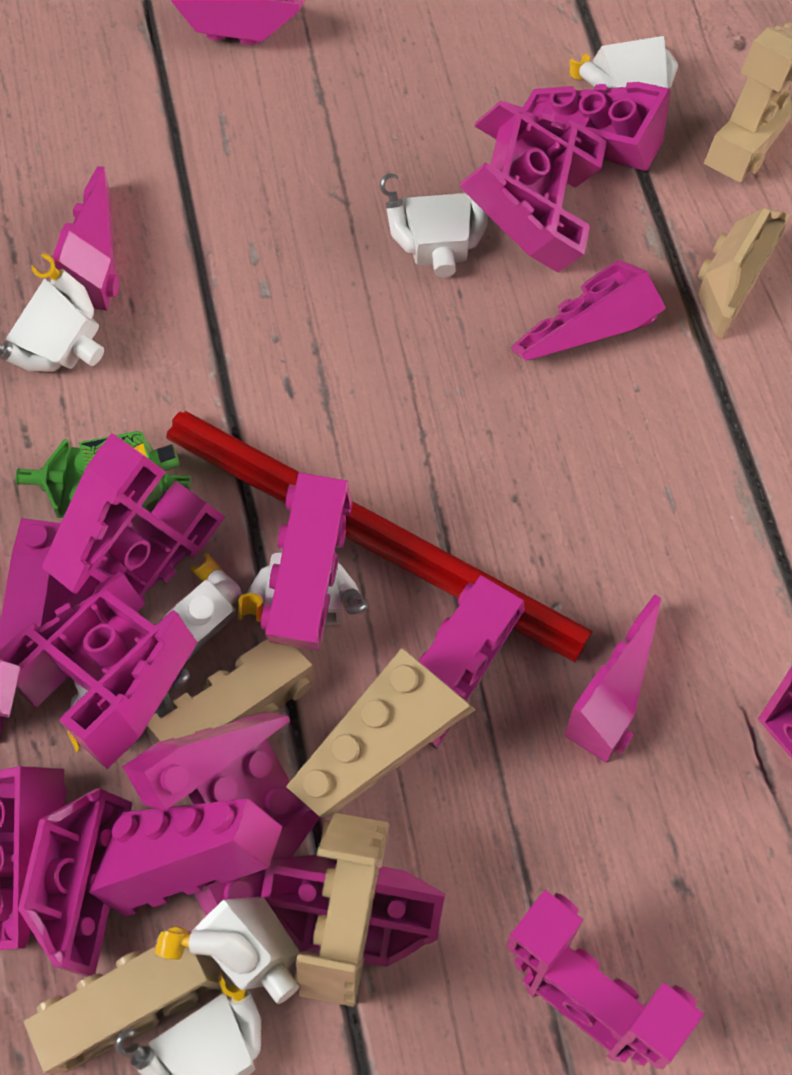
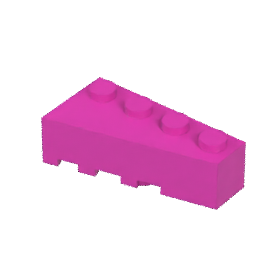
(307, 561)
(472, 637)
(182, 850)

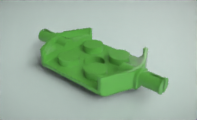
(64, 472)

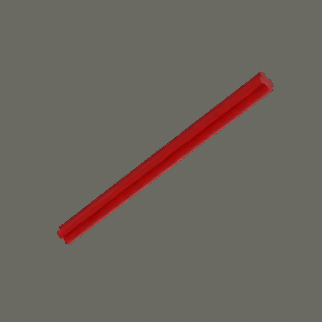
(375, 533)

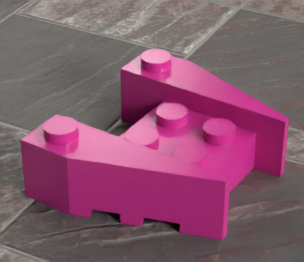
(529, 179)
(113, 533)
(112, 656)
(226, 766)
(590, 999)

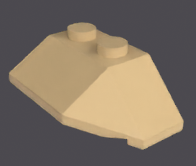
(738, 265)

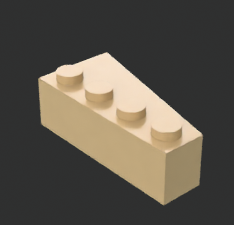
(260, 683)
(379, 733)

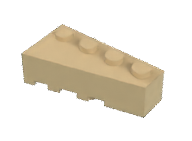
(131, 996)

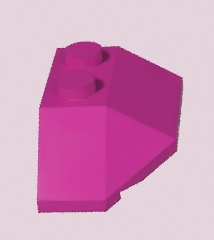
(241, 19)
(59, 877)
(402, 916)

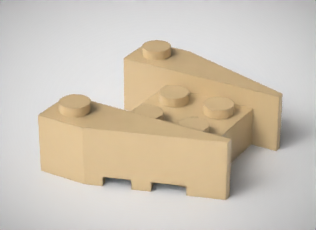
(761, 107)
(337, 967)

